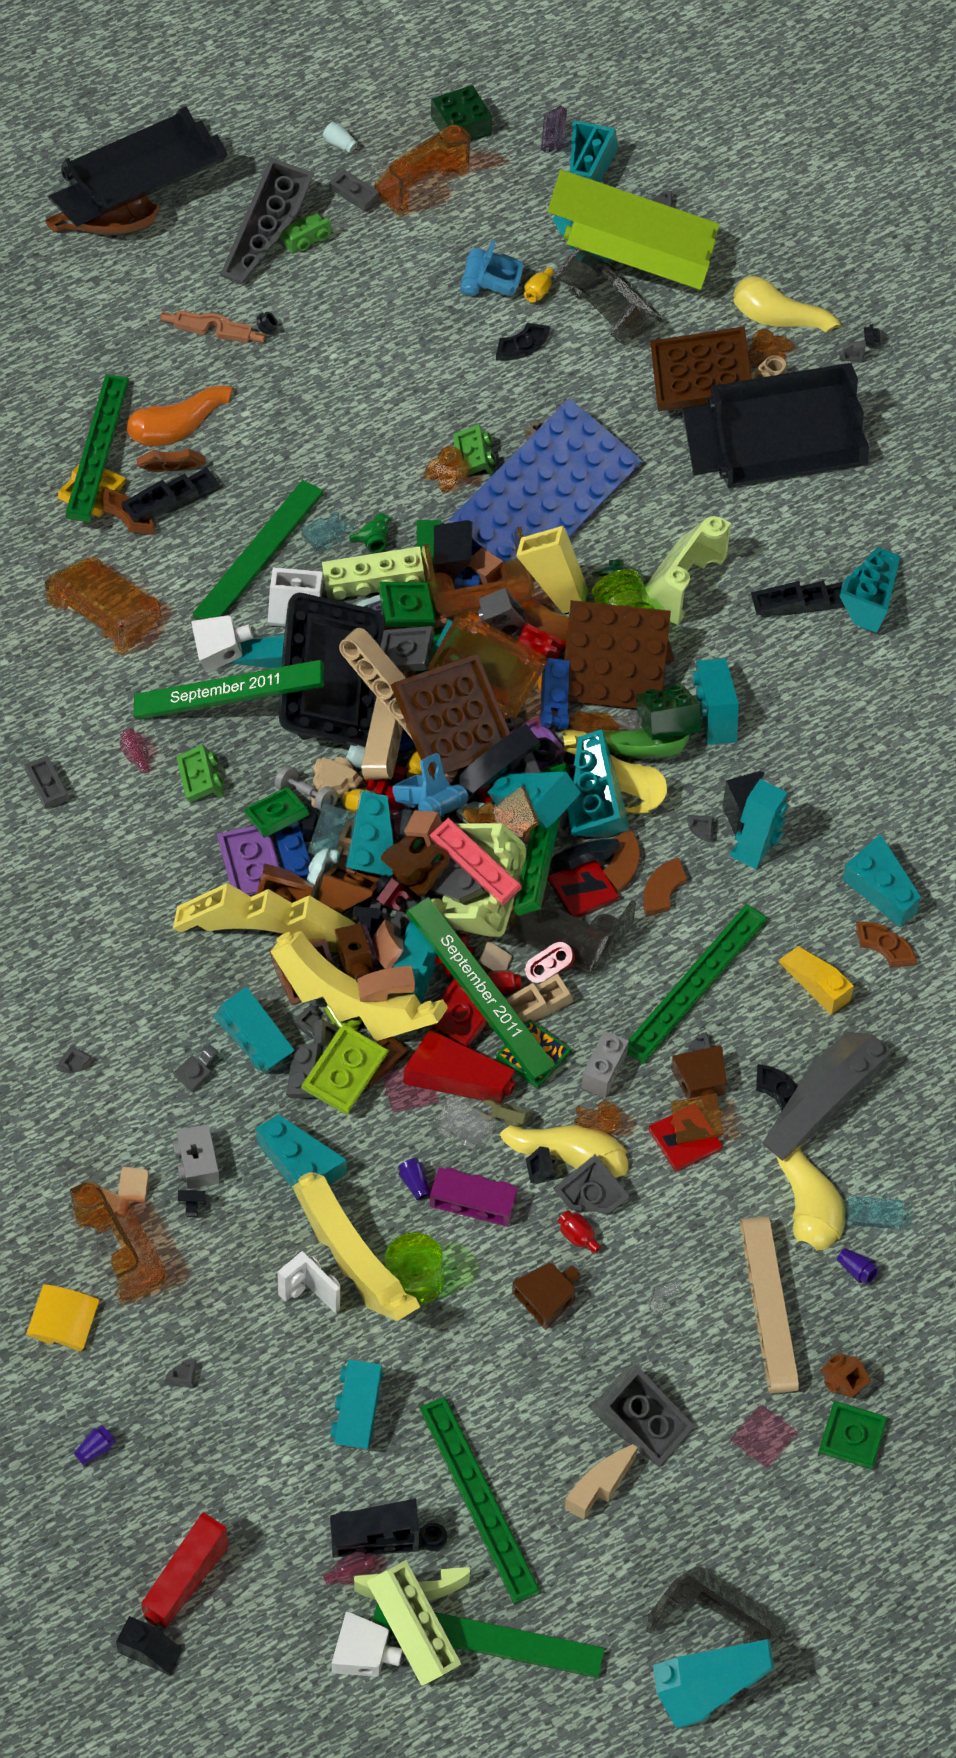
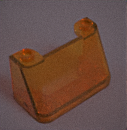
(443, 152)
(105, 600)
(508, 663)
(137, 1262)

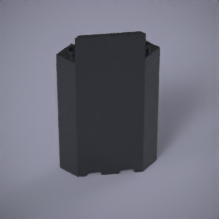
(136, 166)
(778, 426)

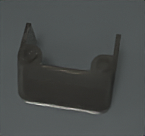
(610, 294)
(591, 943)
(725, 1600)

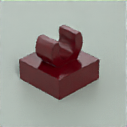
(394, 894)

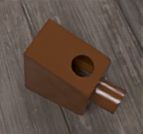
(356, 962)
(700, 1072)
(546, 1292)

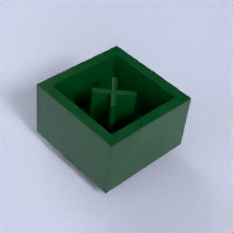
(462, 109)
(668, 712)

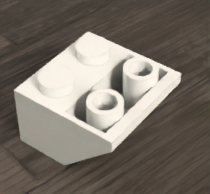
(285, 584)

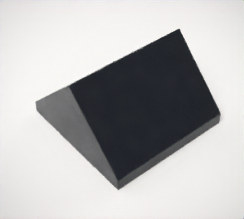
(452, 547)
(736, 795)

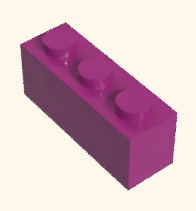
(473, 1196)

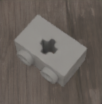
(604, 1064)
(203, 1169)

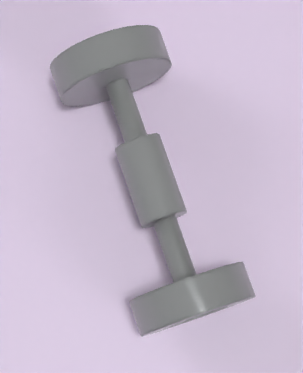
(288, 777)

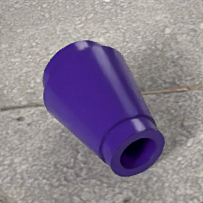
(414, 1177)
(860, 1267)
(94, 1445)

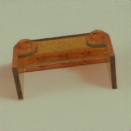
(450, 601)

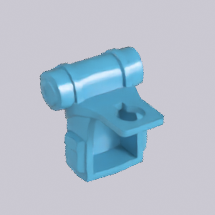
(490, 271)
(430, 793)

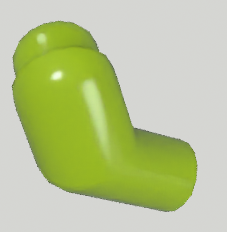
(353, 1023)

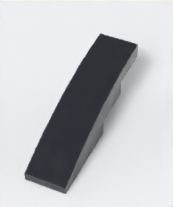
(168, 497)
(797, 599)
(497, 762)

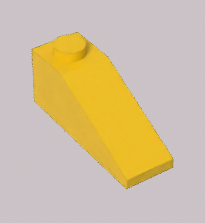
(818, 978)

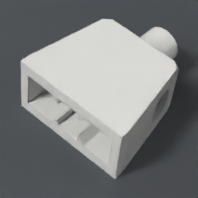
(219, 641)
(363, 1648)

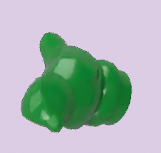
(373, 533)

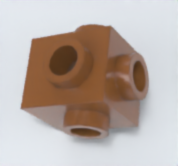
(845, 1375)

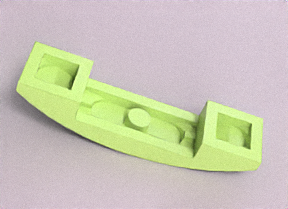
(449, 1582)

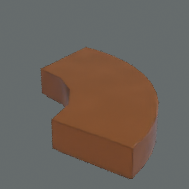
(181, 460)
(112, 504)
(624, 861)
(661, 886)
(886, 942)

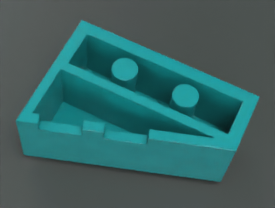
(592, 150)
(717, 700)
(762, 822)
(883, 881)

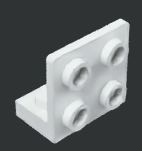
(307, 1271)

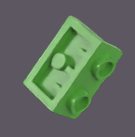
(305, 232)
(476, 449)
(200, 773)

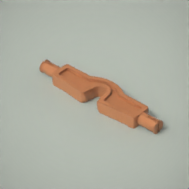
(225, 329)

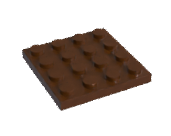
(693, 363)
(615, 652)
(451, 713)

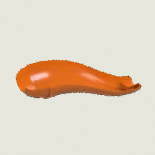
(174, 422)

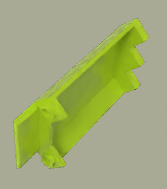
(634, 229)

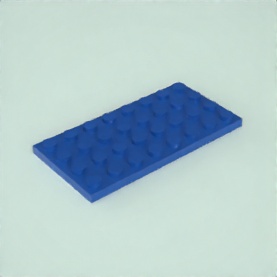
(548, 482)

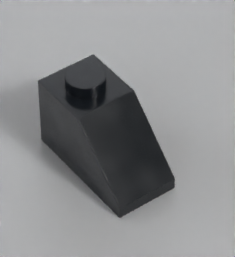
(148, 1646)

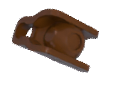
(414, 865)

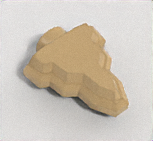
(335, 774)

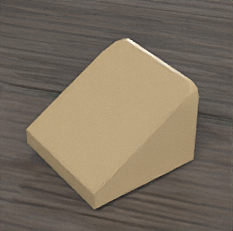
(494, 958)
(134, 1184)

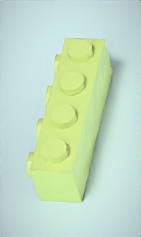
(363, 573)
(414, 1622)

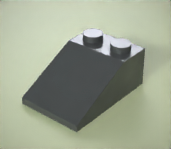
(642, 1415)

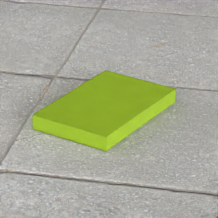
(344, 1069)

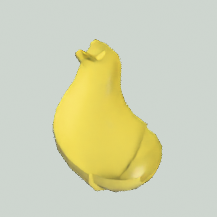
(770, 307)
(632, 778)
(571, 1145)
(818, 1205)

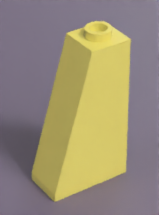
(554, 566)

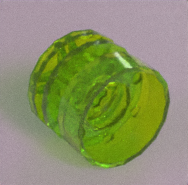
(622, 588)
(417, 1255)

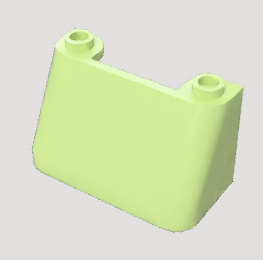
(699, 546)
(484, 913)

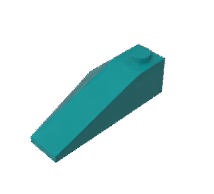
(870, 588)
(262, 651)
(600, 806)
(704, 1680)

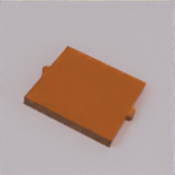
(516, 813)
(697, 1118)

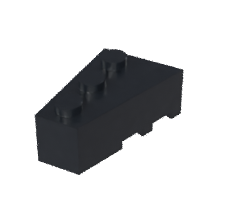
(376, 1530)

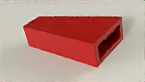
(457, 1070)
(185, 1570)

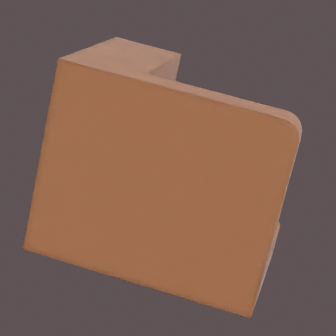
(487, 566)
(423, 824)

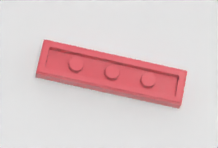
(475, 861)

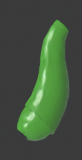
(639, 745)

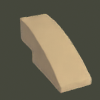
(540, 1000)
(600, 1481)

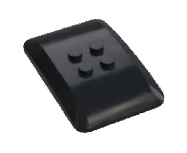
(345, 703)

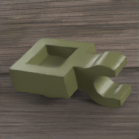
(512, 1114)

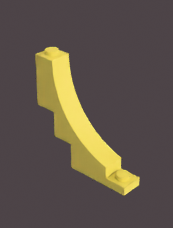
(233, 909)
(316, 978)
(376, 1285)

